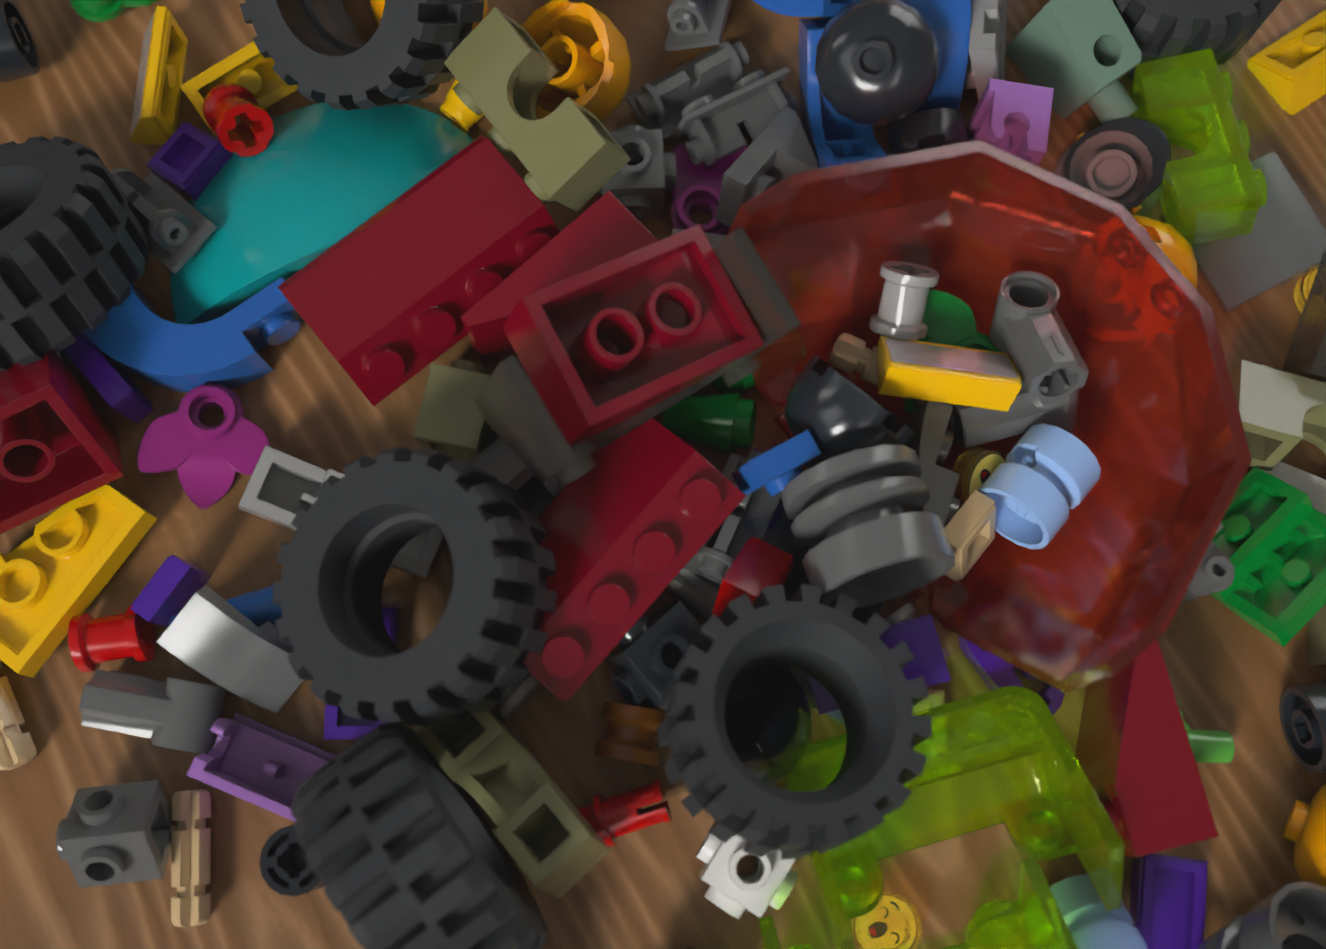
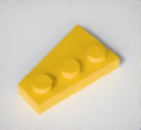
(63, 572)

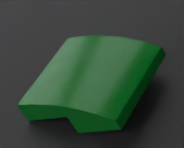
(1275, 554)

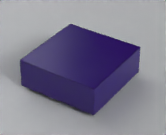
(189, 160)
(169, 590)

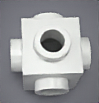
(734, 893)

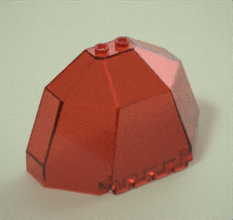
(1150, 410)

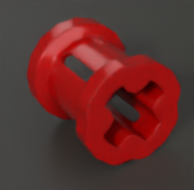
(256, 126)
(110, 639)

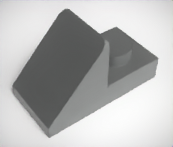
(767, 161)

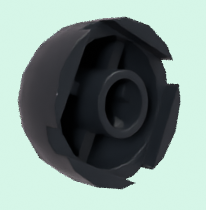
(878, 61)
(839, 413)
(768, 721)

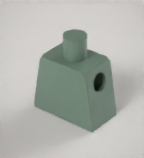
(1080, 53)

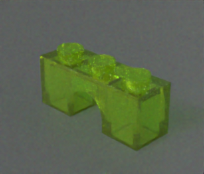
(1216, 189)

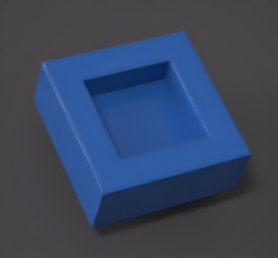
(777, 466)

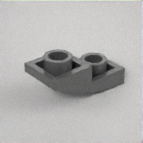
(932, 448)
(232, 650)

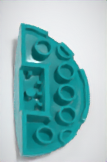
(304, 195)

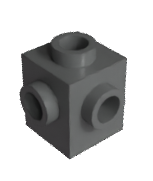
(646, 176)
(117, 834)

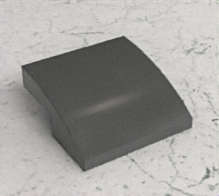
(1281, 246)

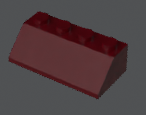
(402, 279)
(620, 543)

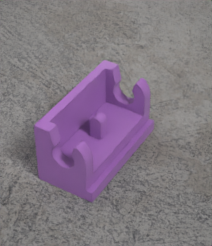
(1013, 118)
(258, 763)

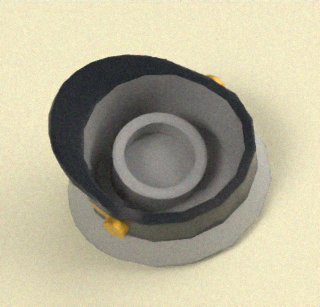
(1120, 162)

